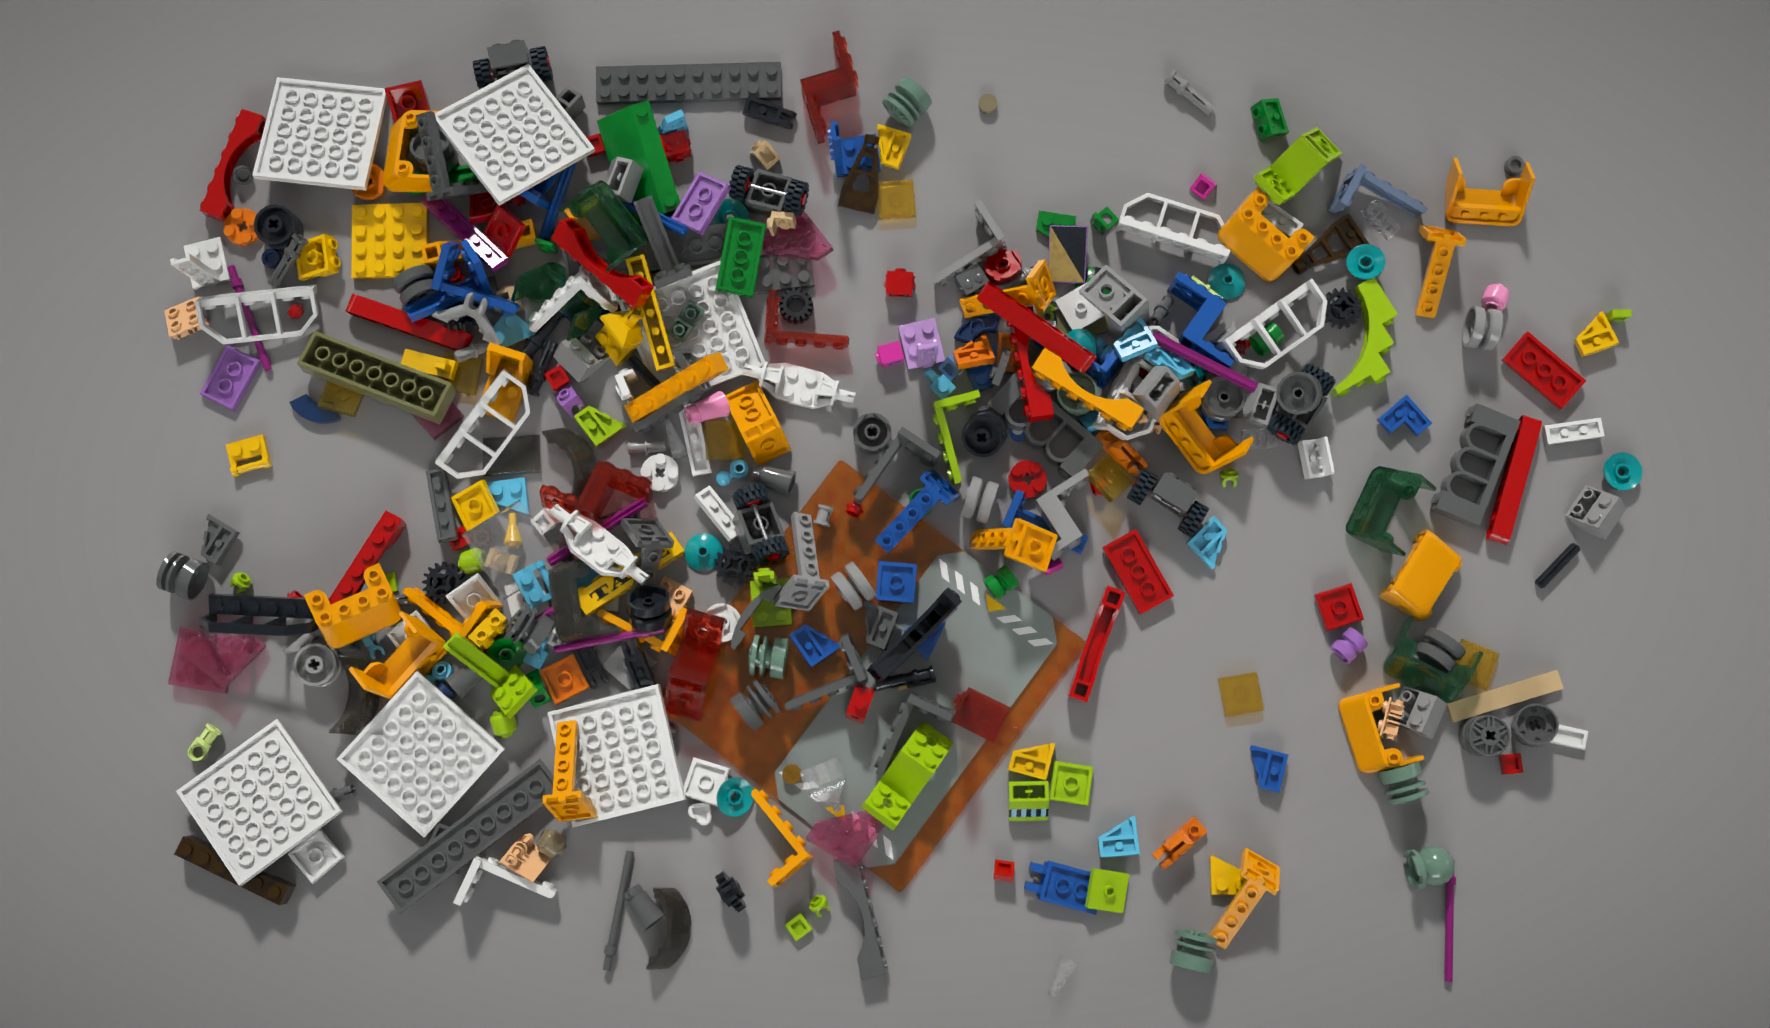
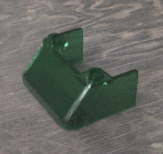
(610, 221)
(541, 285)
(1378, 503)
(1421, 676)

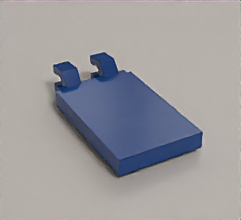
(1061, 885)

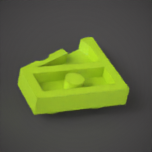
(598, 425)

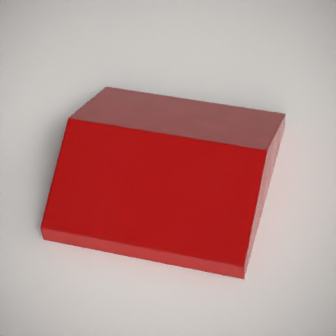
(406, 98)

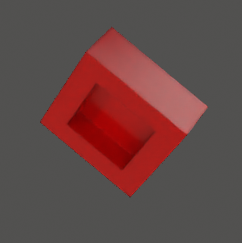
(597, 142)
(557, 378)
(460, 543)
(1511, 763)
(1003, 870)

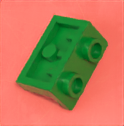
(1269, 118)

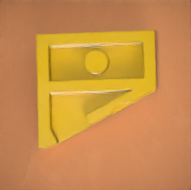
(892, 146)
(1596, 336)
(1032, 760)
(1224, 877)

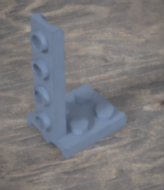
(1382, 188)

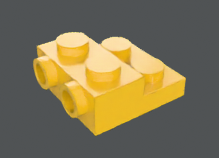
(318, 258)
(485, 632)

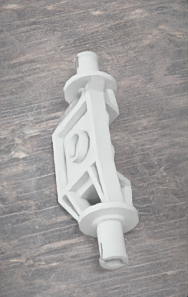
(798, 385)
(597, 546)

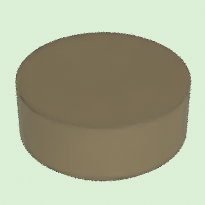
(987, 103)

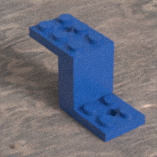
(1208, 308)

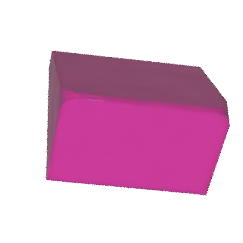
(1203, 186)
(1054, 566)

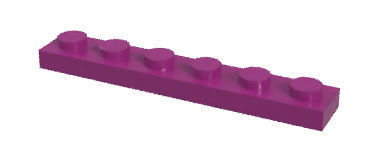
(463, 230)

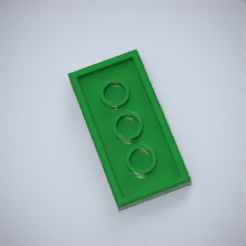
(740, 257)

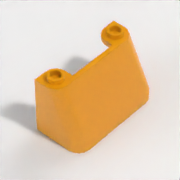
(1422, 576)

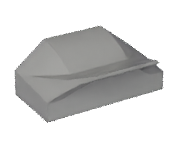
(1221, 332)

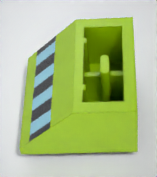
(1028, 800)

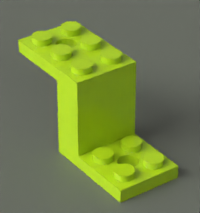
(1297, 166)
(907, 775)

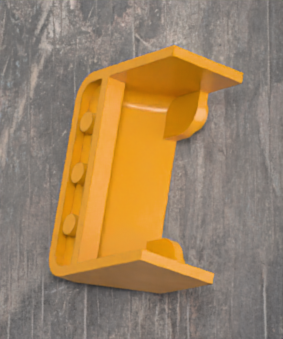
(398, 171)
(1485, 206)
(1194, 437)
(417, 653)
(1364, 735)

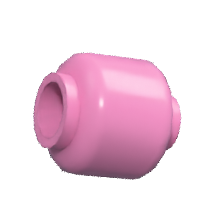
(1495, 297)

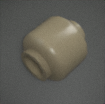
(551, 843)

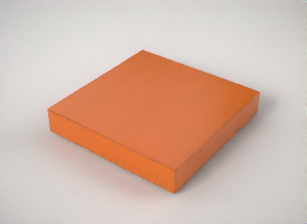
(564, 679)

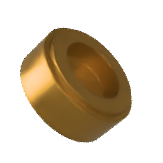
(791, 774)

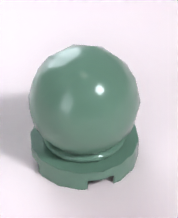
(1429, 866)

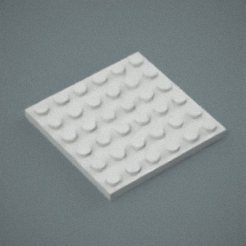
(321, 134)
(513, 134)
(720, 329)
(623, 753)
(421, 754)
(259, 802)

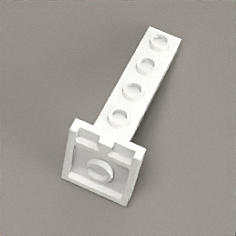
(204, 263)
(582, 280)
(492, 865)

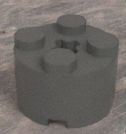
(871, 422)

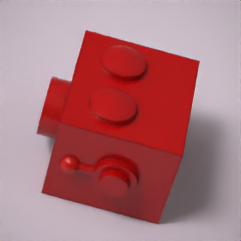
(676, 146)
(899, 283)

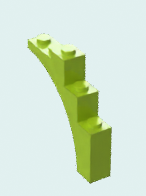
(1377, 315)

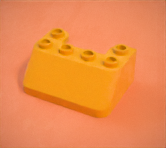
(1259, 241)
(358, 614)

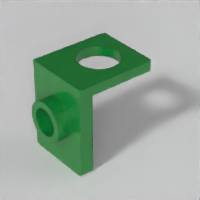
(1099, 224)
(546, 246)
(536, 679)

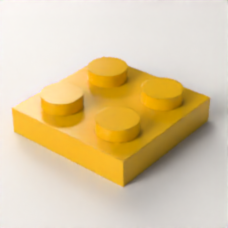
(475, 504)

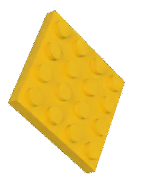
(387, 239)

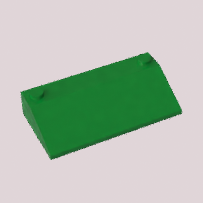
(634, 136)

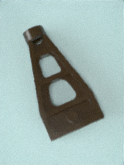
(859, 200)
(1348, 233)

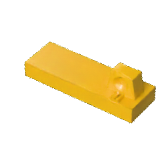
(430, 364)

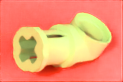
(204, 741)

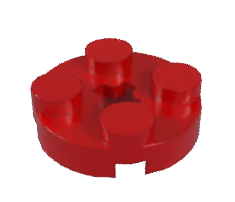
(1006, 274)
(1035, 471)

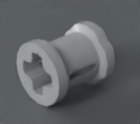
(823, 516)

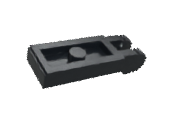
(768, 112)
(589, 664)
(637, 665)

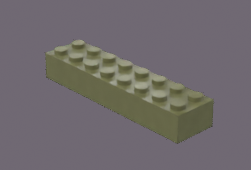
(377, 377)

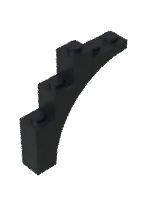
(915, 636)

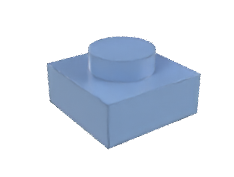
(949, 368)

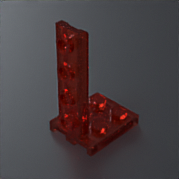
(800, 339)
(979, 714)

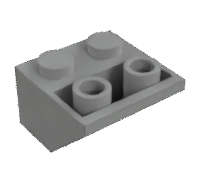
(624, 178)
(581, 356)
(1157, 391)
(1258, 405)
(1596, 511)
(1421, 712)

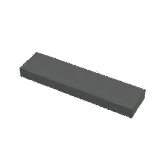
(442, 505)

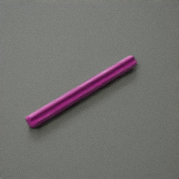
(1205, 363)
(608, 524)

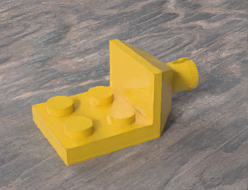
(620, 333)

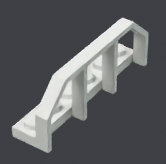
(1166, 235)
(249, 298)
(1272, 312)
(1122, 387)
(469, 424)

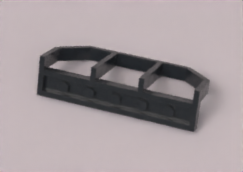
(257, 606)

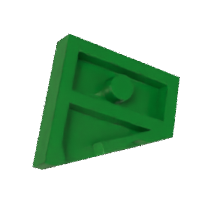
(1046, 219)

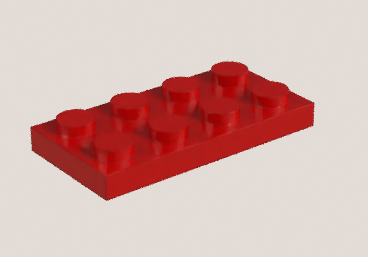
(1543, 370)
(1137, 571)

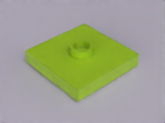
(1071, 783)
(1107, 890)

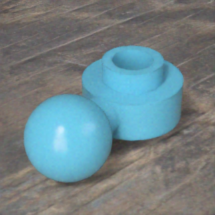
(723, 477)
(448, 670)

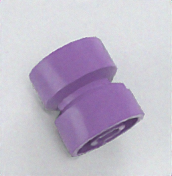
(1350, 644)

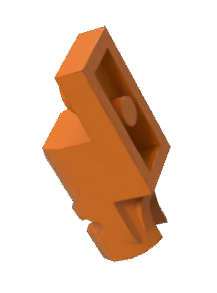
(1122, 452)
(1179, 842)

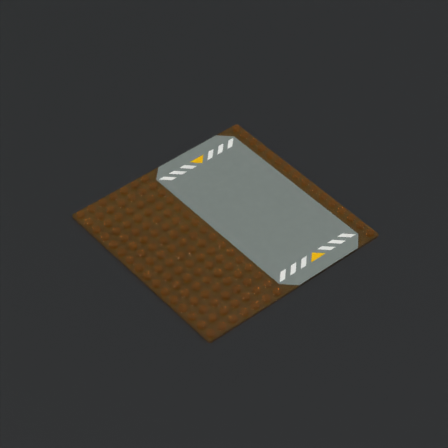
(993, 646)

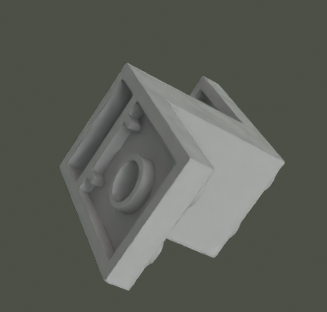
(1121, 306)
(1057, 516)

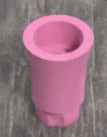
(708, 408)

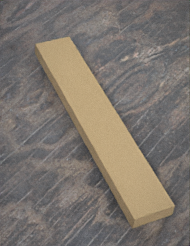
(1504, 696)

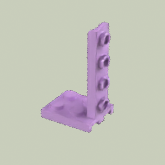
(921, 344)

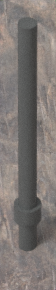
(610, 949)

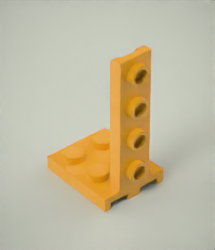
(1437, 268)
(1038, 292)
(1022, 543)
(444, 619)
(672, 636)
(566, 802)
(793, 862)
(1260, 877)

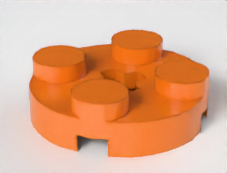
(376, 188)
(233, 223)

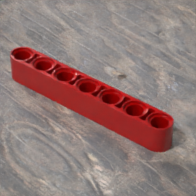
(400, 321)
(1036, 327)
(1513, 480)

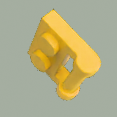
(248, 449)

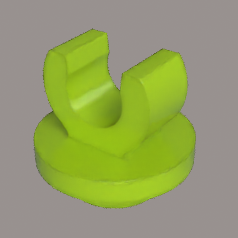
(1049, 309)
(1229, 474)
(242, 581)
(817, 903)

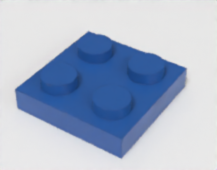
(896, 582)

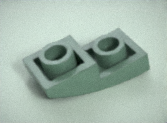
(686, 321)

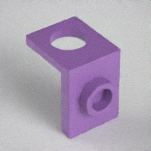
(568, 398)

